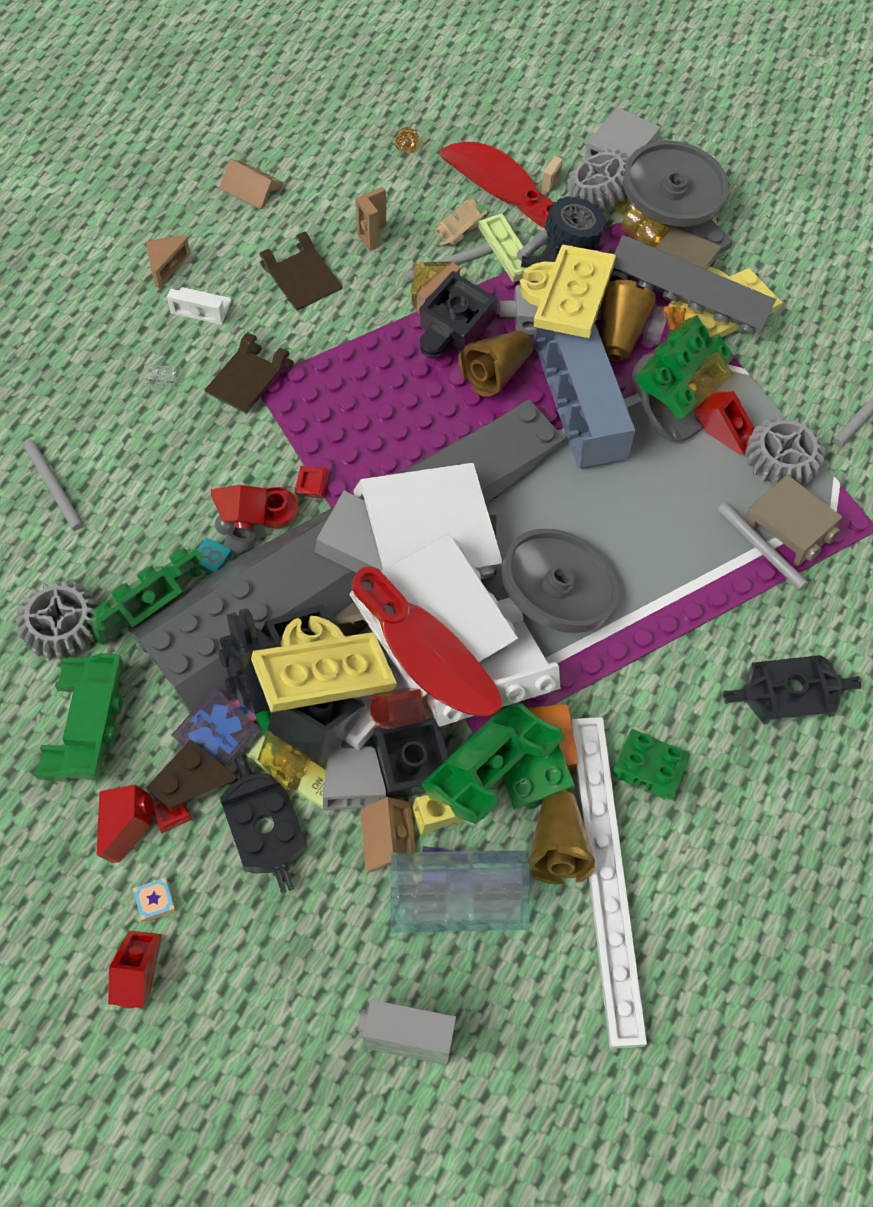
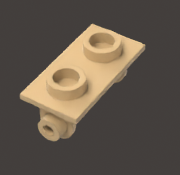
(452, 229)

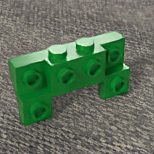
(676, 362)
(146, 595)
(89, 719)
(483, 759)

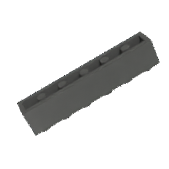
(692, 285)

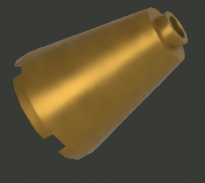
(624, 316)
(494, 361)
(560, 842)

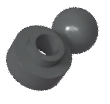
(237, 540)

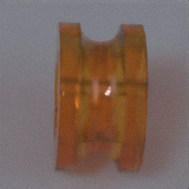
(407, 134)

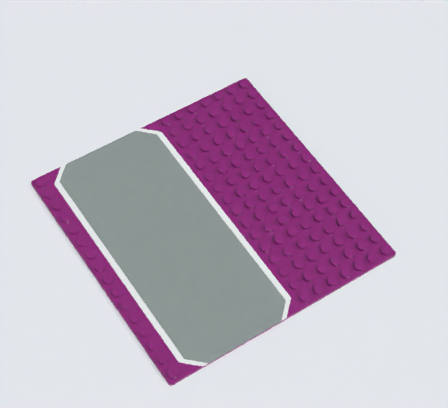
(652, 516)

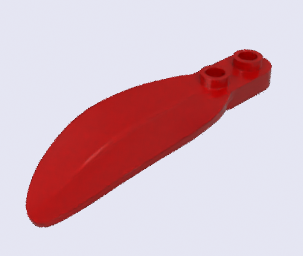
(498, 176)
(428, 648)

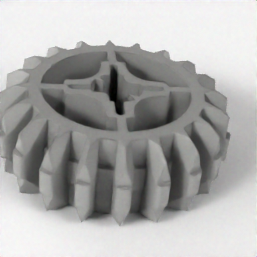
(599, 178)
(785, 449)
(45, 609)

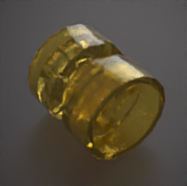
(643, 228)

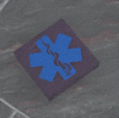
(218, 728)

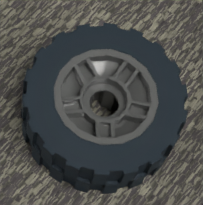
(575, 223)

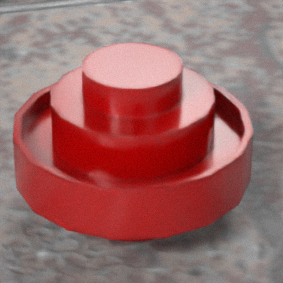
(280, 508)

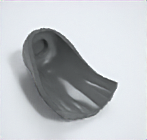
(660, 415)

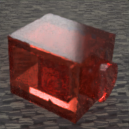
(397, 708)

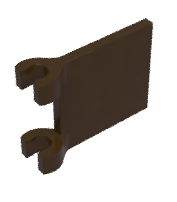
(303, 276)
(248, 375)

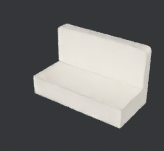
(198, 305)

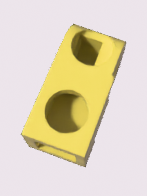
(432, 815)

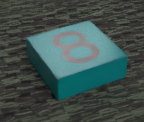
(214, 556)

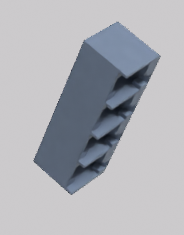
(586, 396)

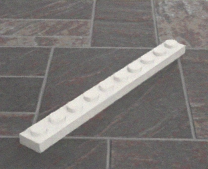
(608, 888)

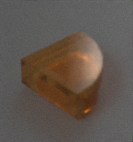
(675, 316)

